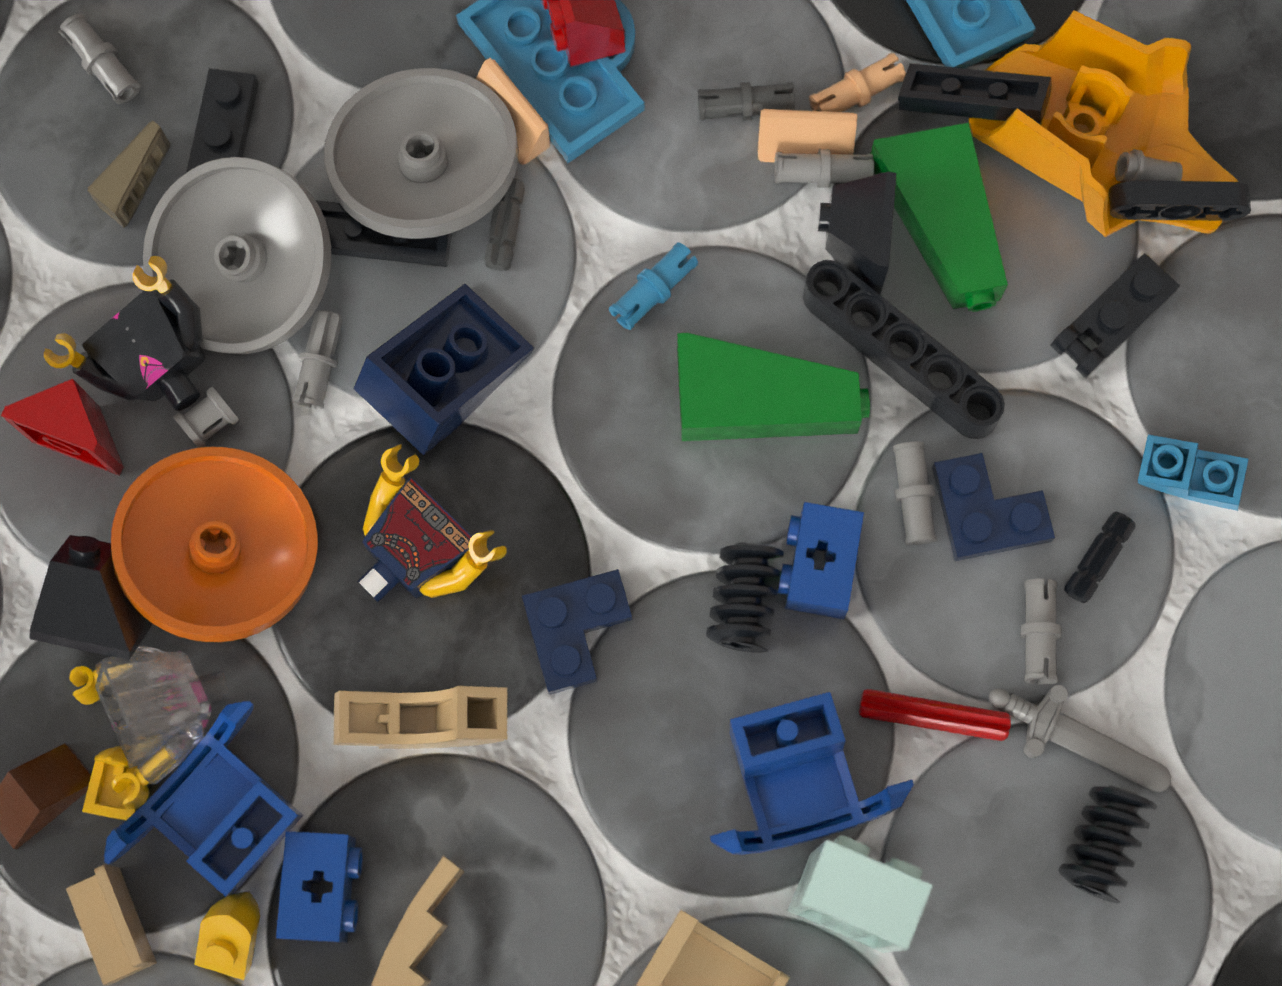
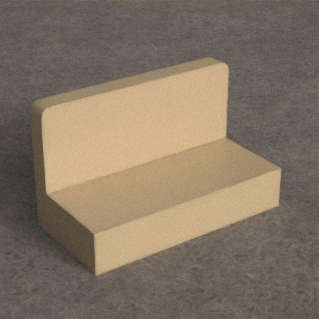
(111, 925)

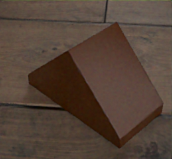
(40, 792)

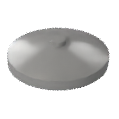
(421, 153)
(244, 250)

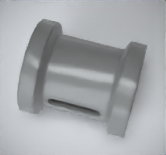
(206, 418)

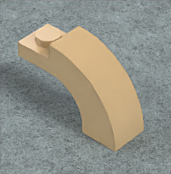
(421, 719)

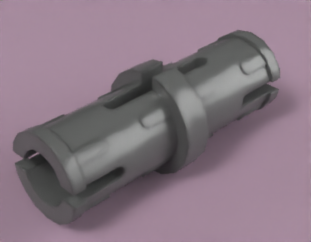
(744, 100)

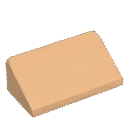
(530, 127)
(805, 132)

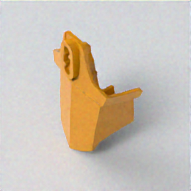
(1102, 102)

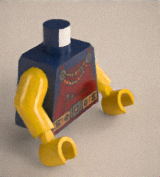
(418, 538)

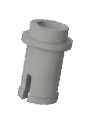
(1139, 167)

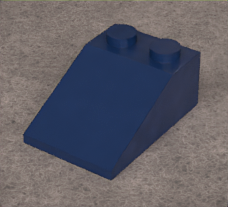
(441, 368)

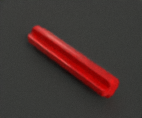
(934, 715)

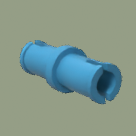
(653, 286)

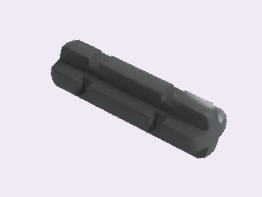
(504, 228)

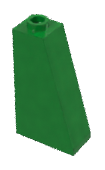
(946, 211)
(762, 394)

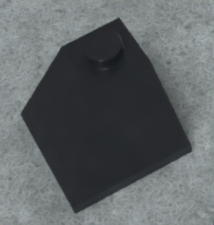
(860, 226)
(84, 603)

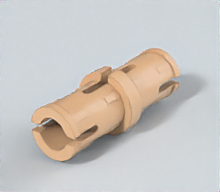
(859, 86)

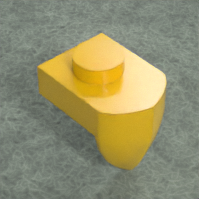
(100, 797)
(229, 935)

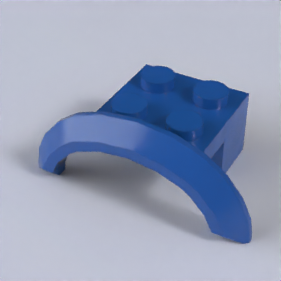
(799, 778)
(213, 810)

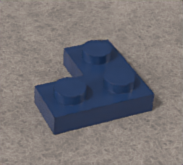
(978, 522)
(562, 617)

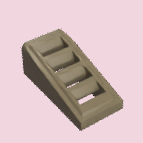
(127, 178)

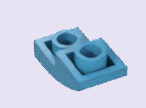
(1191, 473)

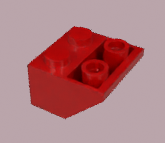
(586, 29)

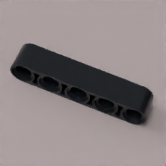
(894, 327)

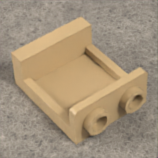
(701, 957)

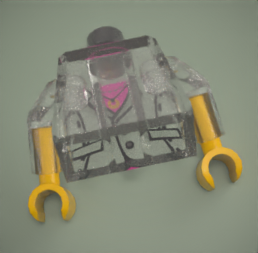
(154, 710)

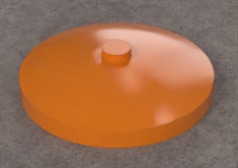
(214, 544)

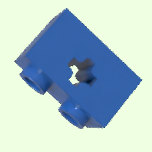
(838, 535)
(304, 861)

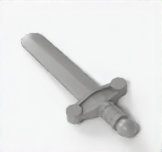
(1048, 723)

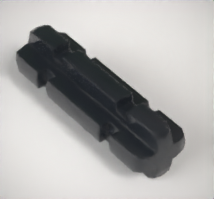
(1100, 557)

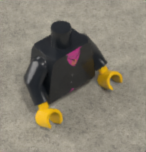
(145, 346)

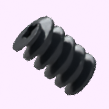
(743, 596)
(1105, 841)

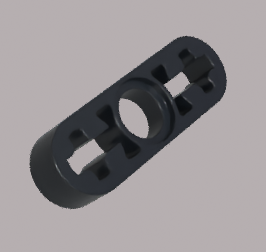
(1179, 200)

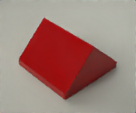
(67, 423)

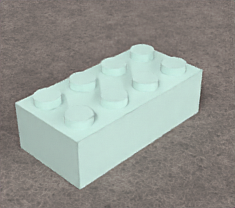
(860, 895)

